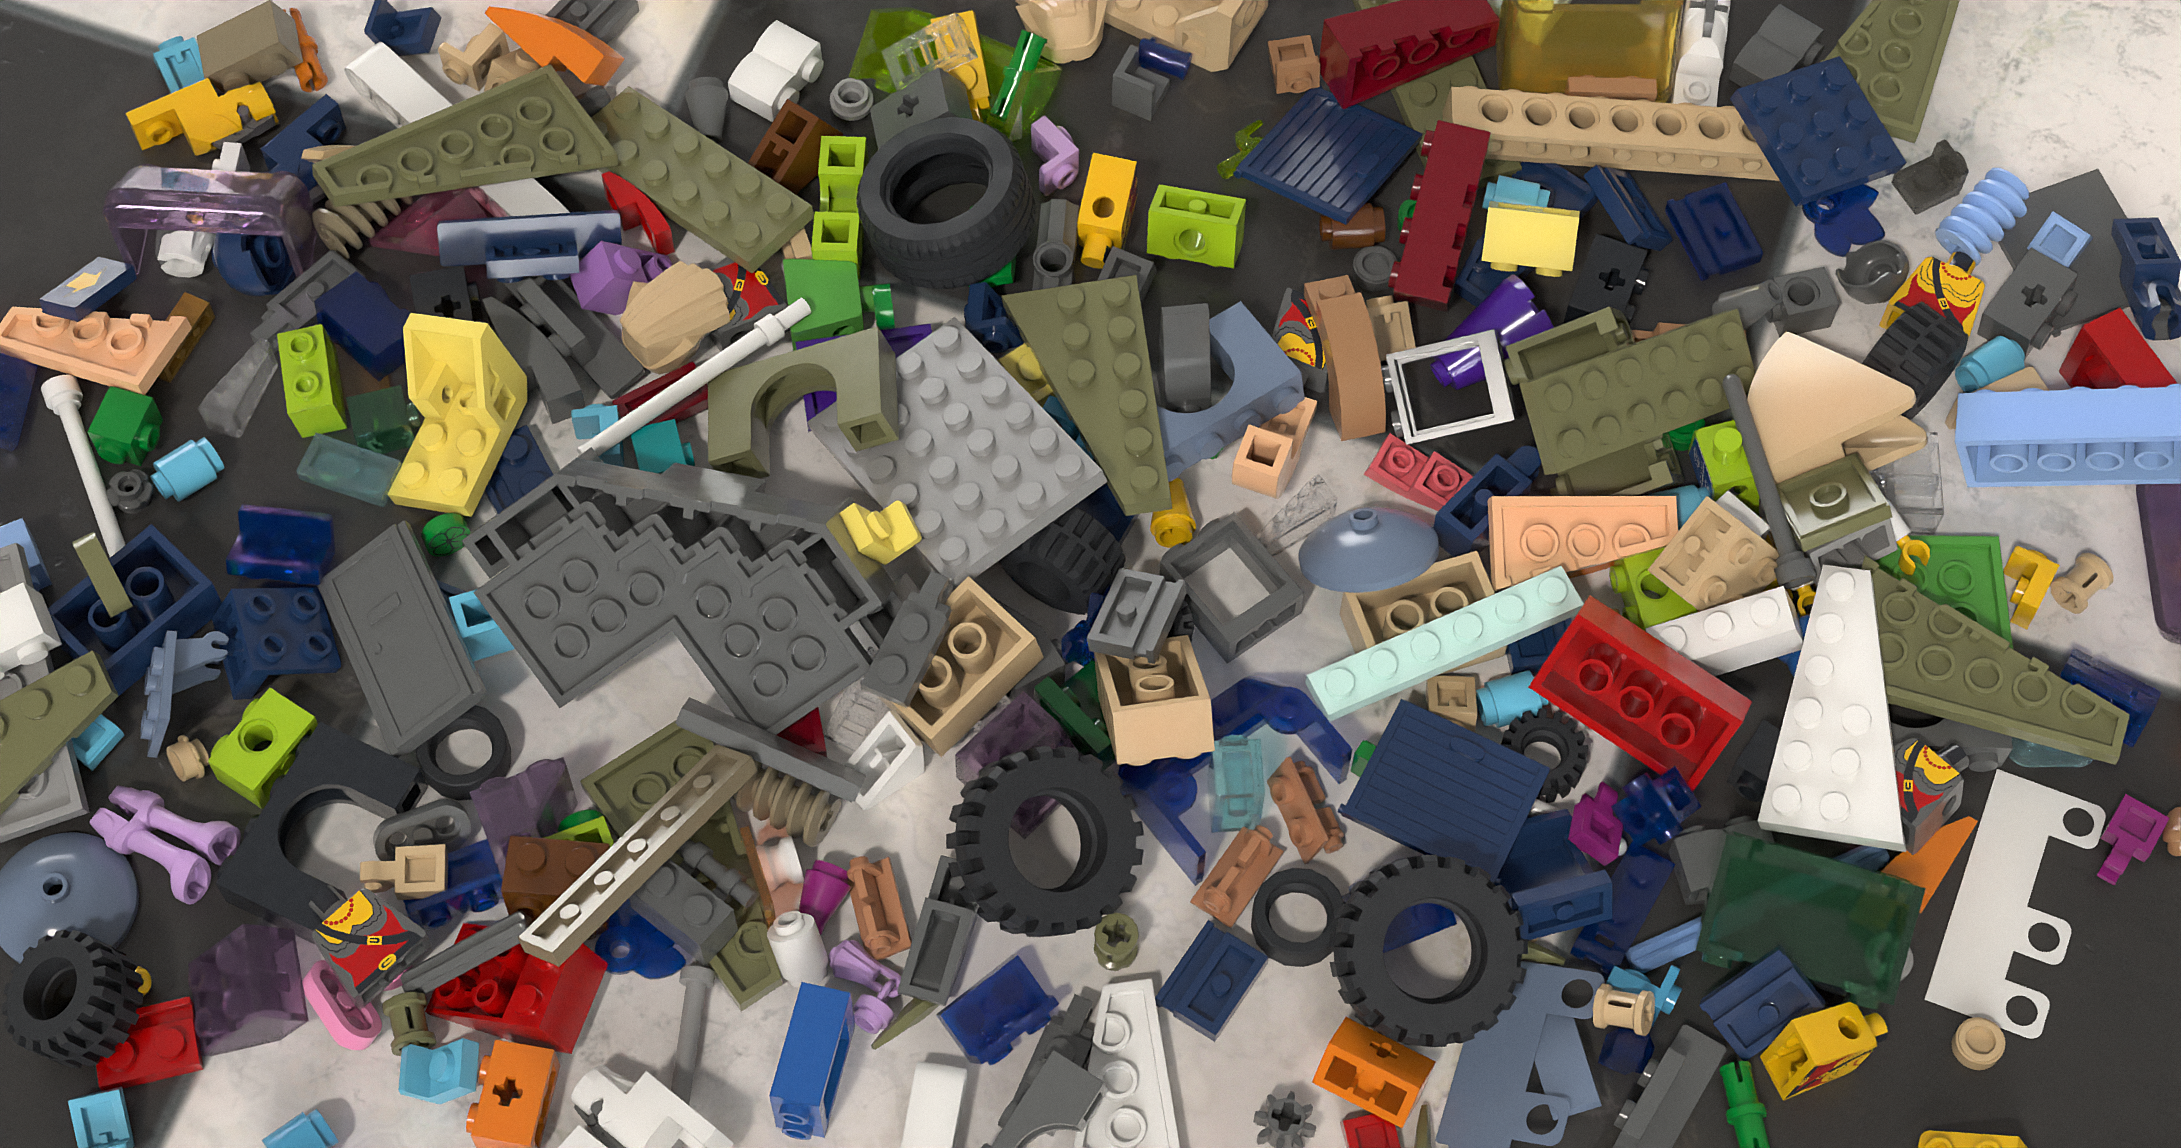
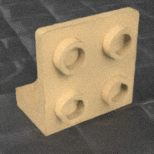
(1715, 559)

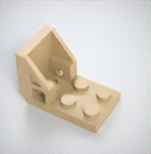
(1205, 28)

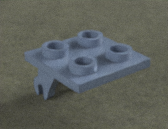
(174, 669)

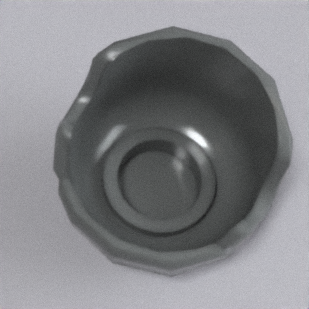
(1874, 272)

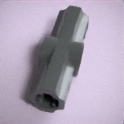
(1056, 244)

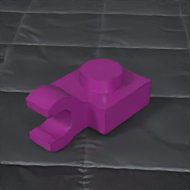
(1595, 827)
(2133, 833)

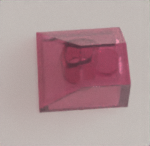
(417, 225)

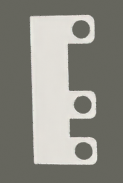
(1993, 898)

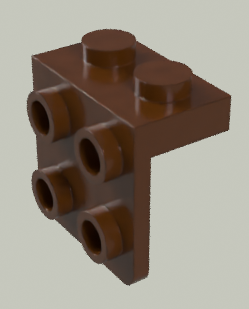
(542, 870)

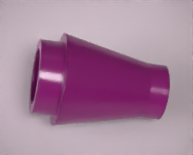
(823, 892)

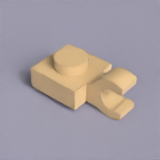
(414, 873)

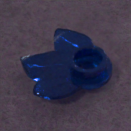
(1846, 220)
(1074, 642)
(650, 950)

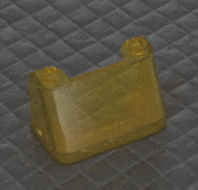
(1548, 42)

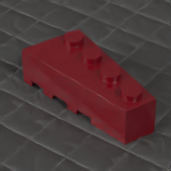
(1400, 42)
(1441, 215)

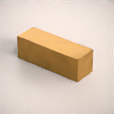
(200, 317)

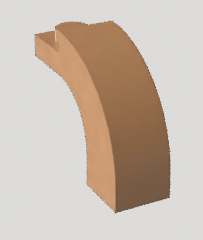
(1350, 357)

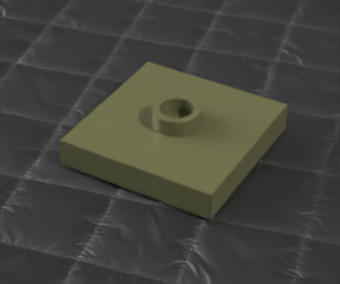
(1832, 502)

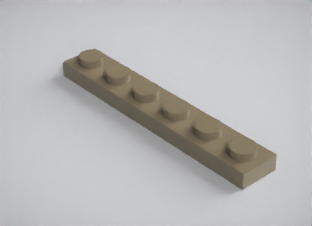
(637, 855)

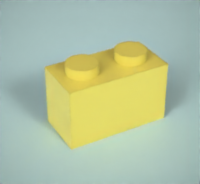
(1530, 238)

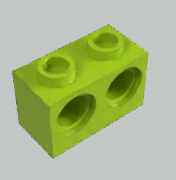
(312, 381)

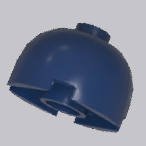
(253, 263)

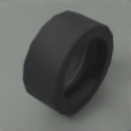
(459, 786)
(1295, 881)

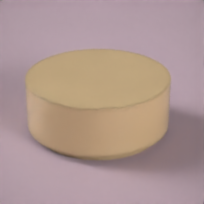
(1978, 1043)

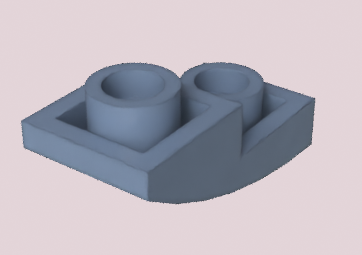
(1564, 1065)

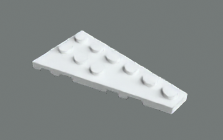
(1835, 742)
(1132, 1063)

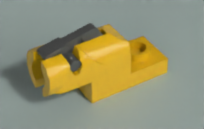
(204, 117)

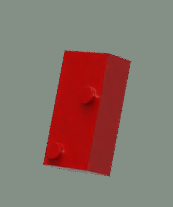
(1640, 693)

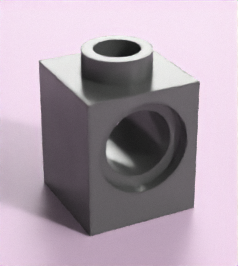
(1814, 292)

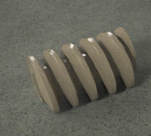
(341, 224)
(788, 804)

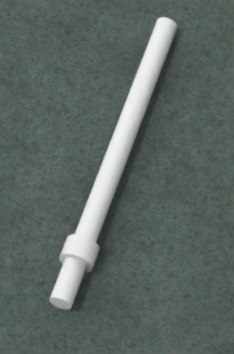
(766, 331)

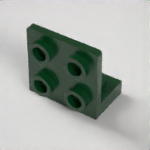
(1078, 712)

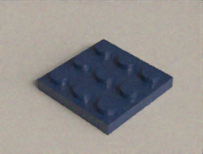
(1817, 131)

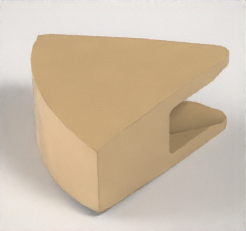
(1825, 407)

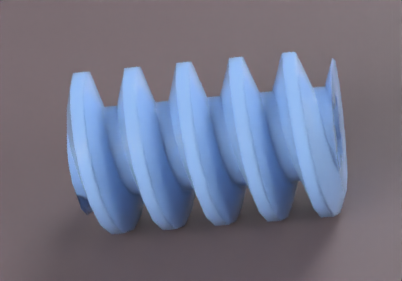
(1984, 215)

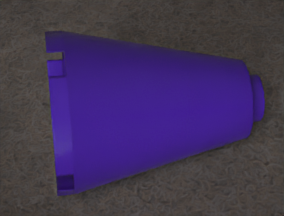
(1505, 310)

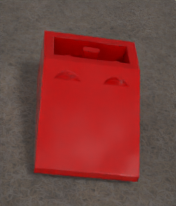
(522, 996)

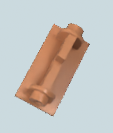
(1295, 792)
(1238, 875)
(878, 907)

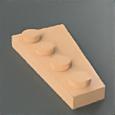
(97, 348)
(1573, 532)

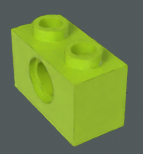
(1196, 226)
(1631, 577)
(252, 771)

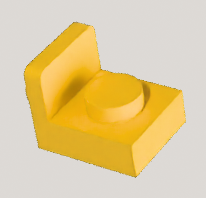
(2034, 576)

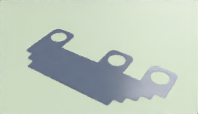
(1490, 1082)

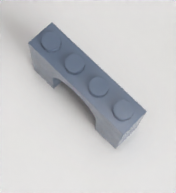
(1262, 388)

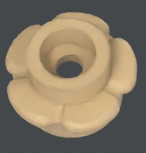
(188, 758)

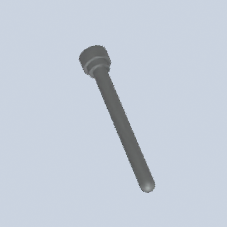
(1792, 566)

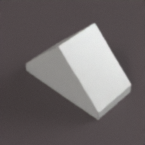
(888, 758)

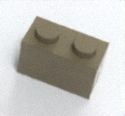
(250, 47)

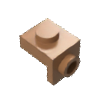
(1294, 64)

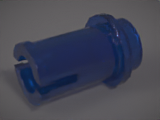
(1163, 58)

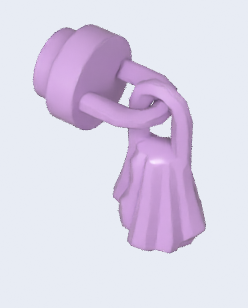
(854, 963)

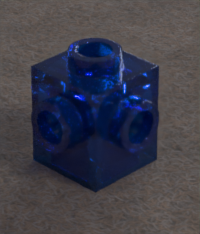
(1655, 806)

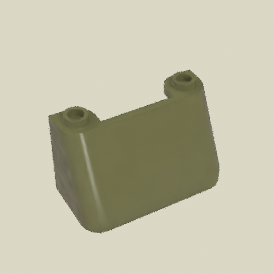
(1626, 472)

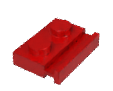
(158, 1047)

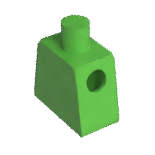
(832, 295)

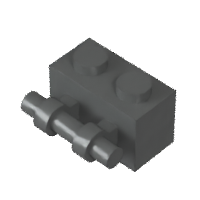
(689, 911)

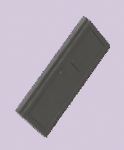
(401, 639)

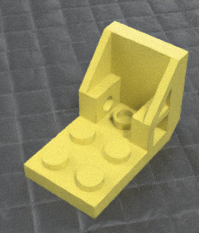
(470, 405)

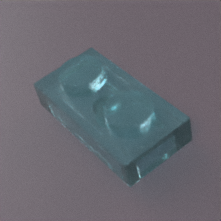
(348, 469)

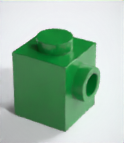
(125, 426)

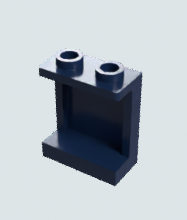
(1553, 879)

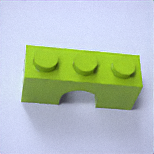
(837, 226)

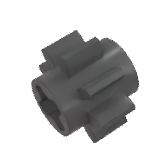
(1288, 1109)

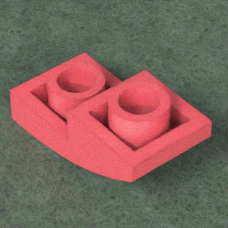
(1414, 475)

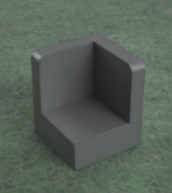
(1137, 88)

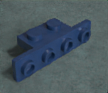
(527, 243)

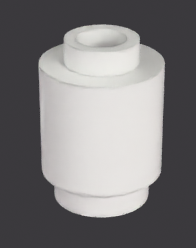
(798, 948)

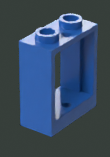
(812, 1061)

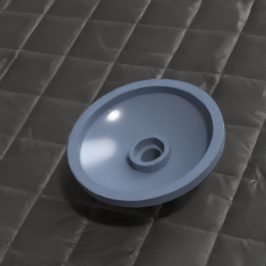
(1368, 550)
(95, 897)

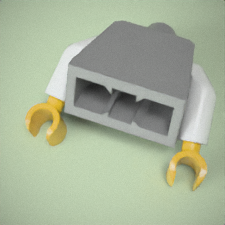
(1851, 549)

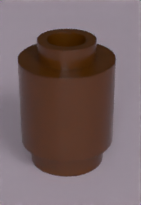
(1360, 232)

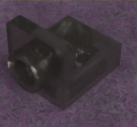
(1932, 178)

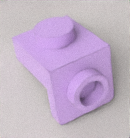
(1057, 151)

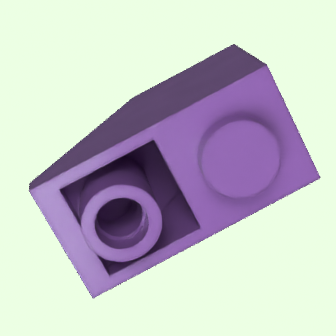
(609, 273)

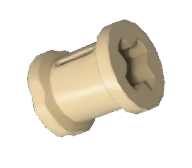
(2081, 583)
(1623, 1009)

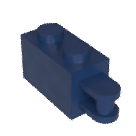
(1464, 520)

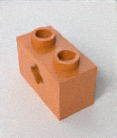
(511, 1069)
(1373, 1072)

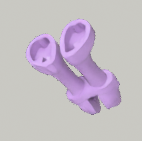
(188, 871)

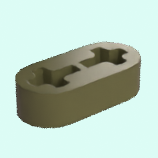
(102, 574)

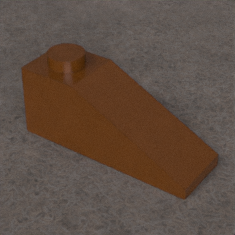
(792, 147)

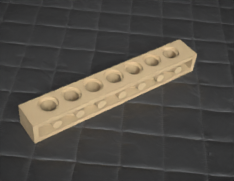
(1588, 132)

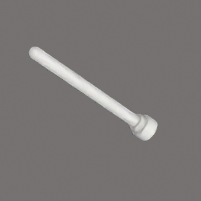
(63, 397)

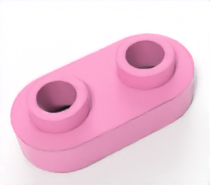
(343, 1020)

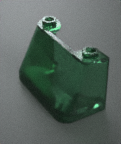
(1827, 914)

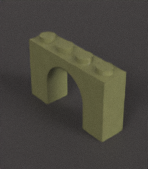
(751, 397)

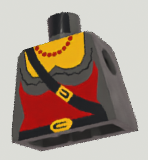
(748, 298)
(1300, 340)
(1927, 788)
(365, 941)

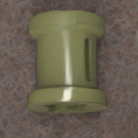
(1125, 951)
(410, 1007)

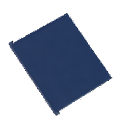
(1328, 155)
(1445, 790)

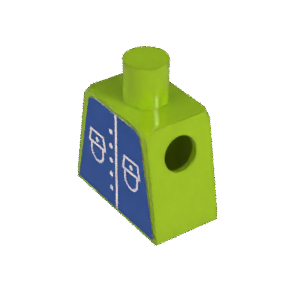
(1722, 463)

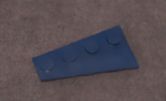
(1566, 192)

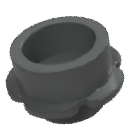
(134, 500)

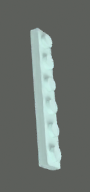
(1443, 644)

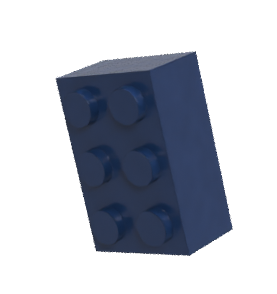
(164, 595)

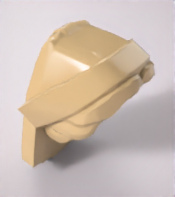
(1070, 26)
(672, 316)

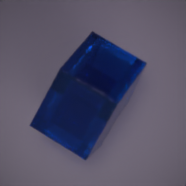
(1626, 1051)

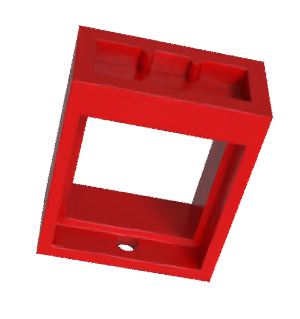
(2113, 355)

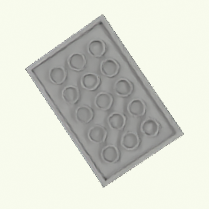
(970, 458)

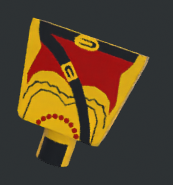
(1106, 207)
(1944, 288)
(1822, 1048)

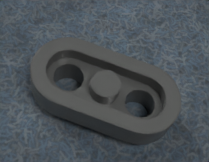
(421, 828)

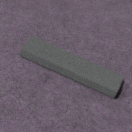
(770, 749)

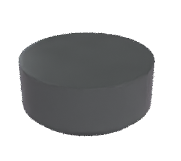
(1373, 268)

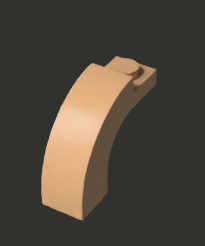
(1272, 451)

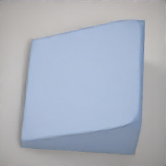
(2060, 240)

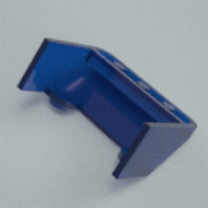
(1167, 785)

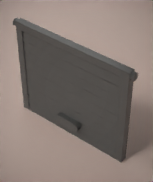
(2091, 207)

